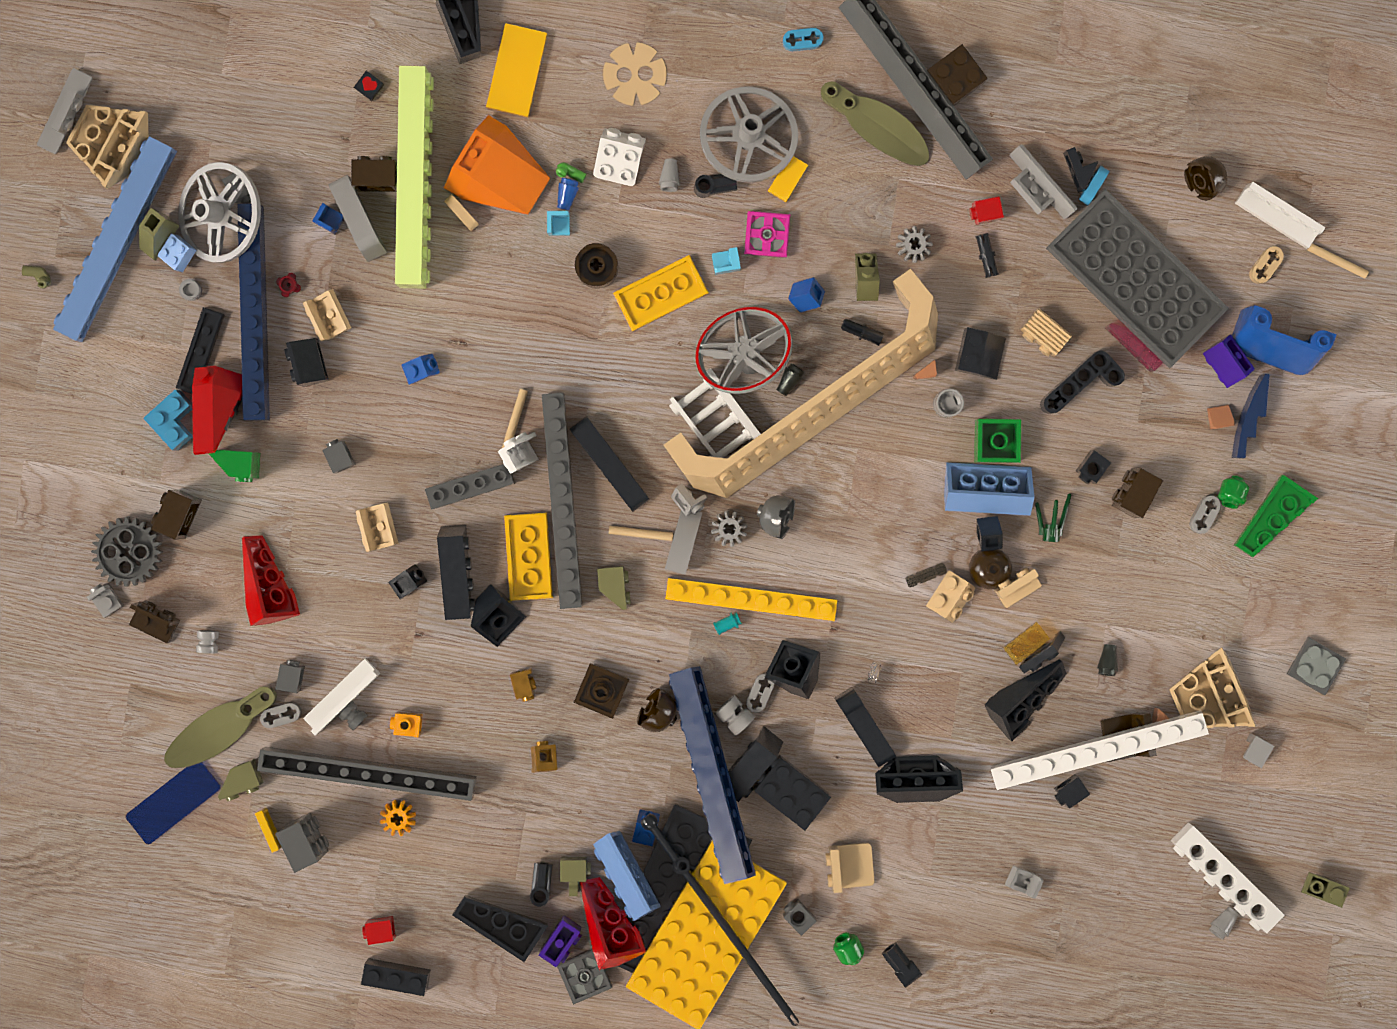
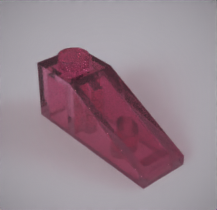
(1134, 346)

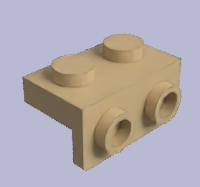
(327, 315)
(377, 527)
(1019, 587)
(951, 597)

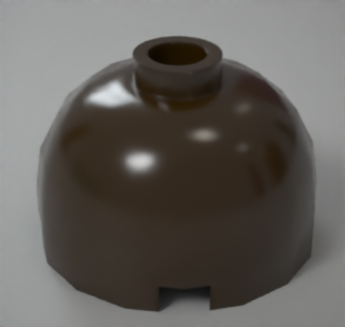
(1206, 176)
(990, 568)
(658, 713)

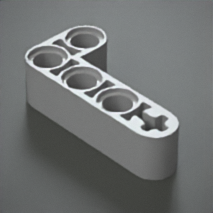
(357, 219)

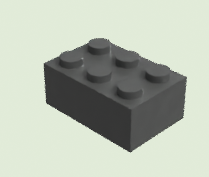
(302, 842)

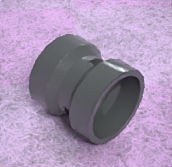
(354, 716)

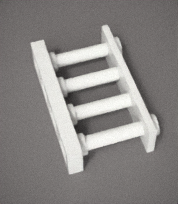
(723, 399)

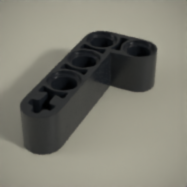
(1078, 385)
(865, 727)

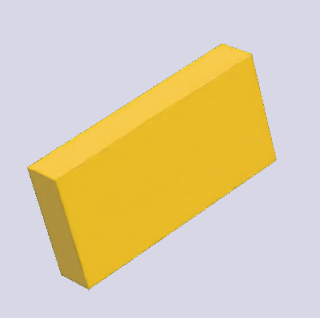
(787, 179)
(268, 828)

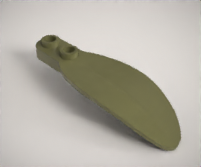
(879, 125)
(217, 729)

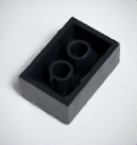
(792, 793)

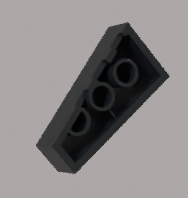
(455, 572)
(504, 927)

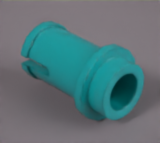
(727, 623)

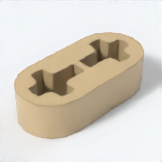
(461, 212)
(1262, 262)

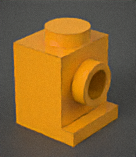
(414, 721)

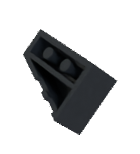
(462, 27)

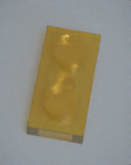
(1026, 643)

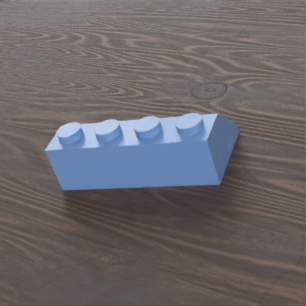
(988, 489)
(626, 875)

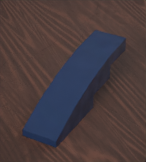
(1254, 408)

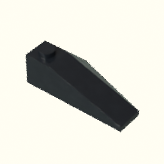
(1016, 703)

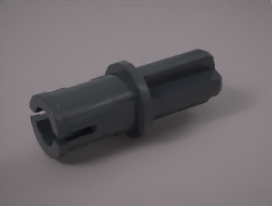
(862, 331)

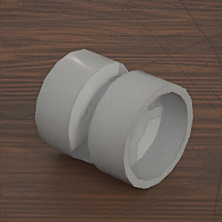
(948, 403)
(734, 715)

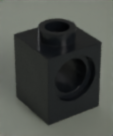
(1101, 464)
(989, 533)
(1071, 792)

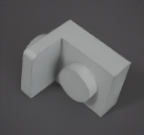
(686, 502)
(105, 599)

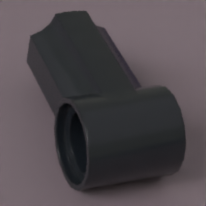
(717, 183)
(541, 881)
(904, 968)

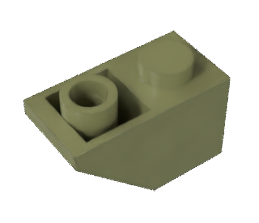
(154, 232)
(866, 277)
(612, 585)
(240, 779)
(1325, 889)

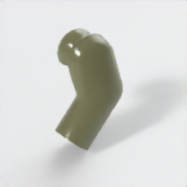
(39, 274)

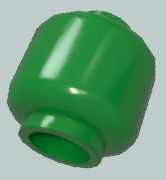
(1233, 492)
(848, 949)

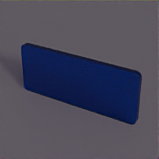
(172, 802)

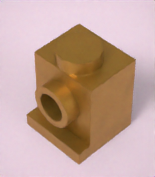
(523, 684)
(550, 760)

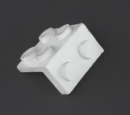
(619, 156)

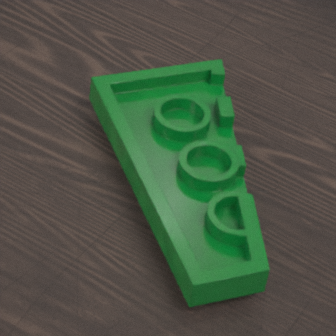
(1277, 510)

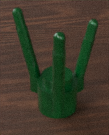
(1052, 531)

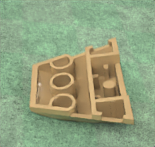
(109, 141)
(1214, 691)

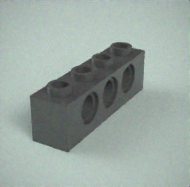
(469, 486)

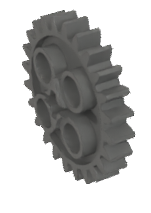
(114, 566)

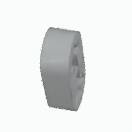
(1200, 512)
(755, 691)
(282, 719)

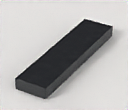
(200, 347)

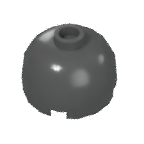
(775, 515)

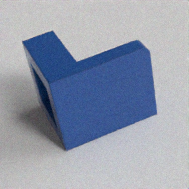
(328, 218)
(806, 295)

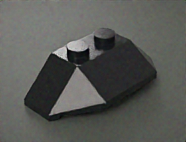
(918, 779)

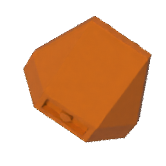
(497, 170)

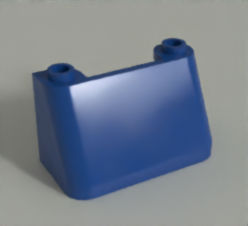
(1275, 348)

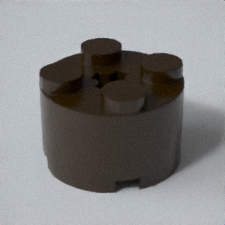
(587, 258)

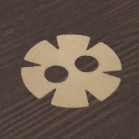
(644, 89)

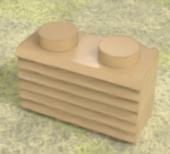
(1045, 333)

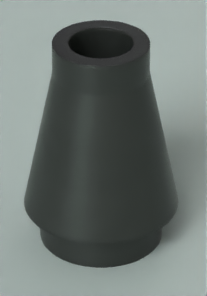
(790, 378)
(1108, 661)

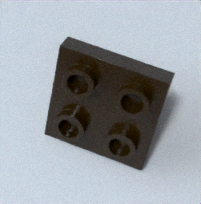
(601, 690)

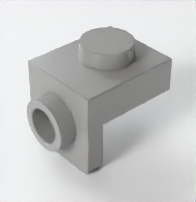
(1024, 881)

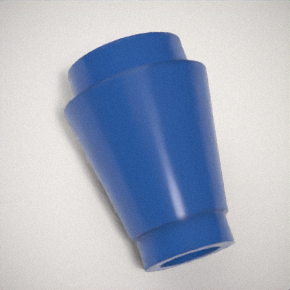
(566, 193)

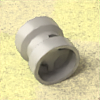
(207, 642)

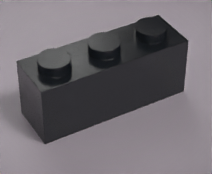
(395, 977)

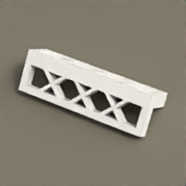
(1279, 214)
(341, 696)

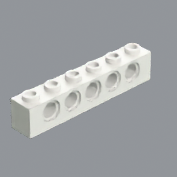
(1268, 914)

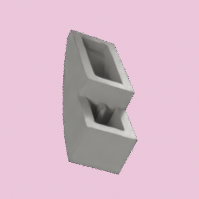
(683, 542)

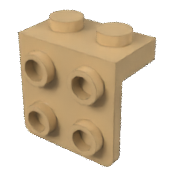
(850, 866)

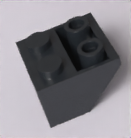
(306, 362)

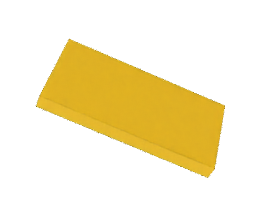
(516, 70)
(660, 293)
(528, 556)

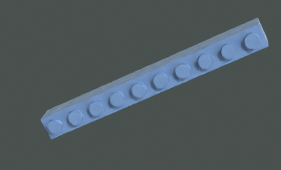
(114, 240)

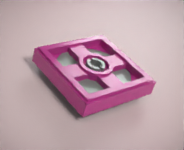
(767, 234)

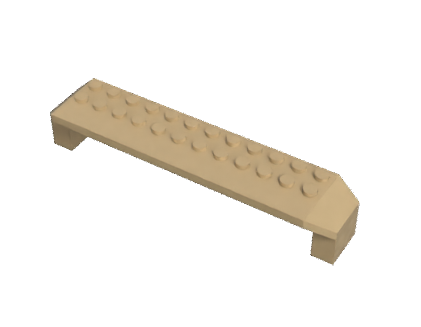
(729, 475)

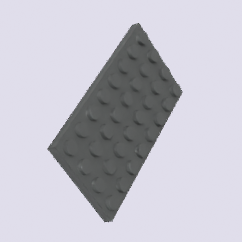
(1137, 278)

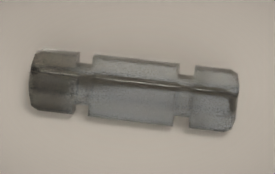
(926, 575)

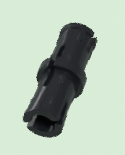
(987, 255)

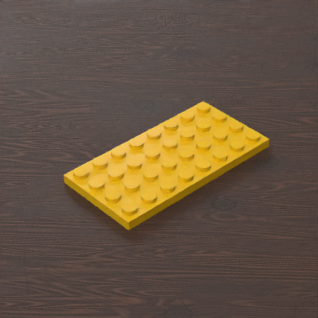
(691, 953)

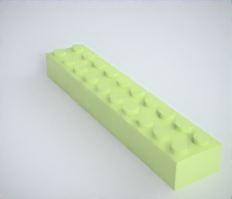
(412, 177)

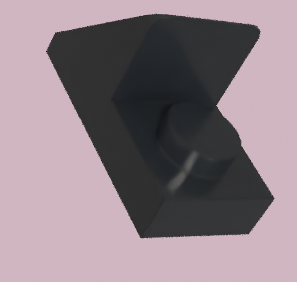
(1080, 175)

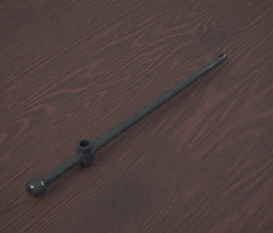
(650, 823)

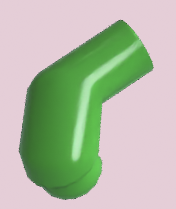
(565, 169)

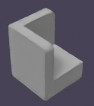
(1257, 751)

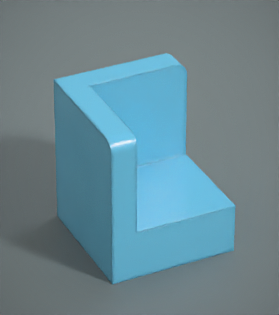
(558, 223)
(726, 261)

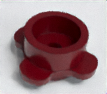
(282, 283)

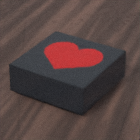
(368, 85)

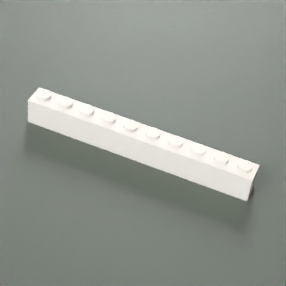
(1099, 750)

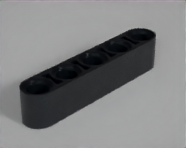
(609, 464)

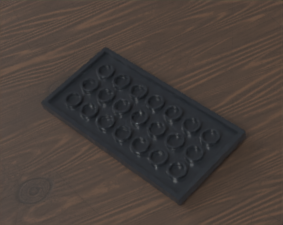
(690, 839)

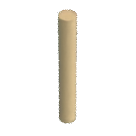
(1338, 260)
(515, 415)
(642, 533)

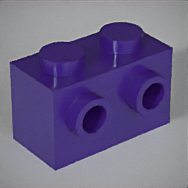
(1228, 361)
(557, 945)

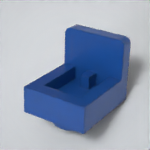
(420, 368)
(640, 834)

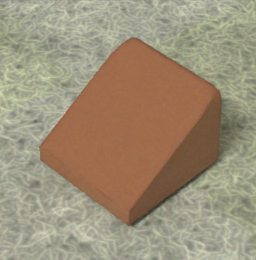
(928, 371)
(1220, 417)
(1158, 715)

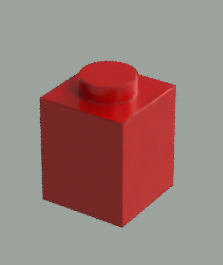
(986, 210)
(379, 930)

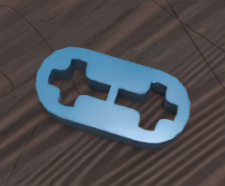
(802, 34)
(1094, 185)

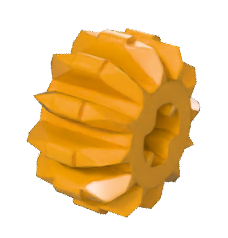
(393, 823)

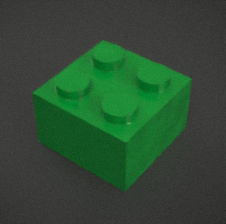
(997, 441)

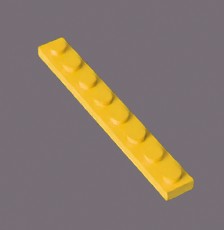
(751, 599)

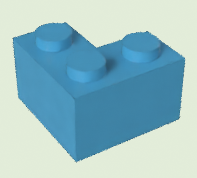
(166, 420)

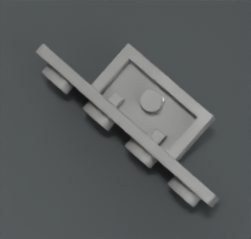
(64, 111)
(1037, 186)

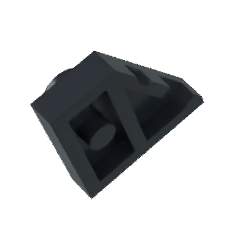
(1046, 651)

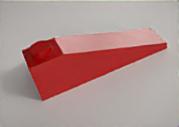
(213, 401)
(266, 591)
(610, 931)

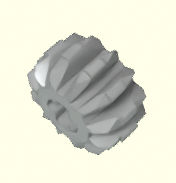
(921, 243)
(728, 536)

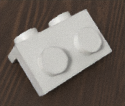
(518, 452)

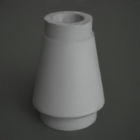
(669, 176)
(1224, 923)

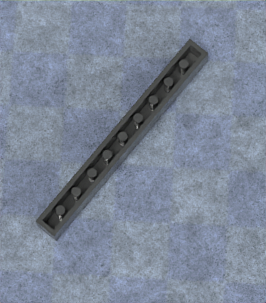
(917, 85)
(562, 500)
(366, 773)

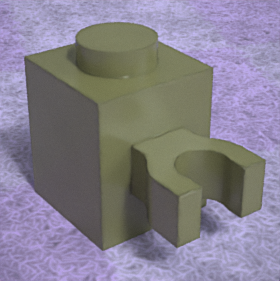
(574, 871)

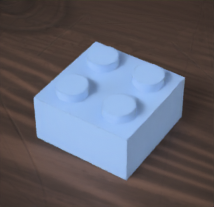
(176, 252)

